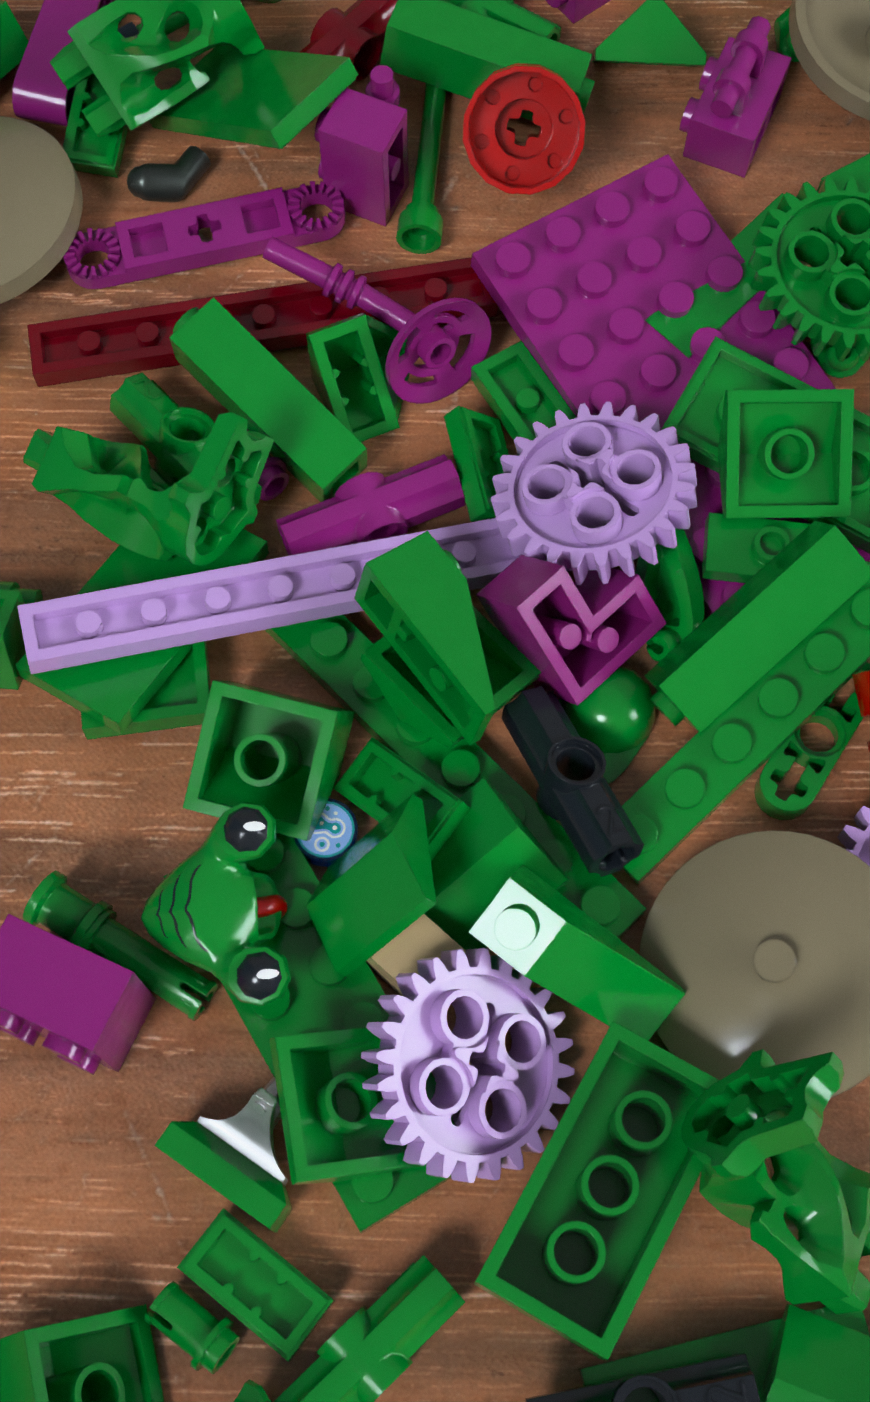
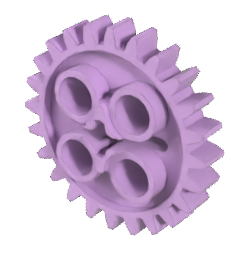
(593, 476)
(420, 1042)

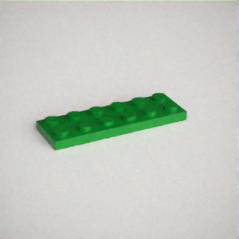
(320, 1002)

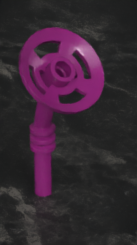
(423, 334)

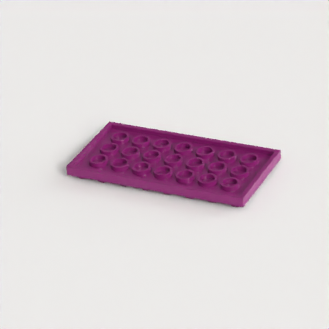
(592, 277)

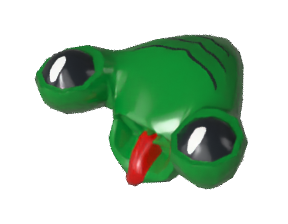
(220, 911)

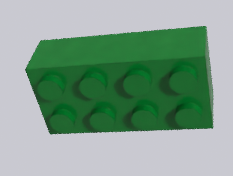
(601, 1195)

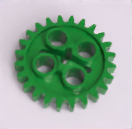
(808, 297)

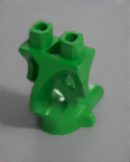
(130, 64)
(141, 509)
(814, 1205)

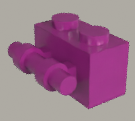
(735, 101)
(366, 147)

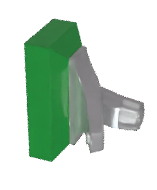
(236, 1156)

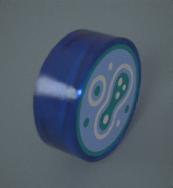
(332, 836)

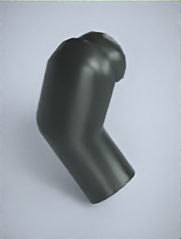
(168, 181)

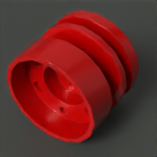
(543, 156)

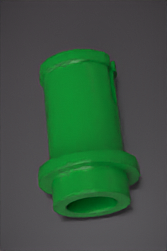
(193, 1328)

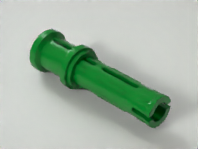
(96, 930)

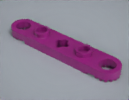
(172, 243)

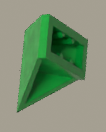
(651, 38)
(351, 374)

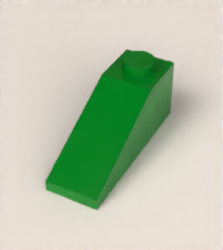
(430, 621)
(574, 956)

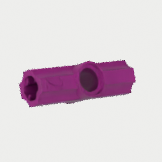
(374, 507)

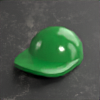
(615, 719)

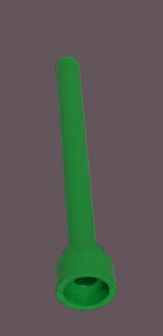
(420, 223)

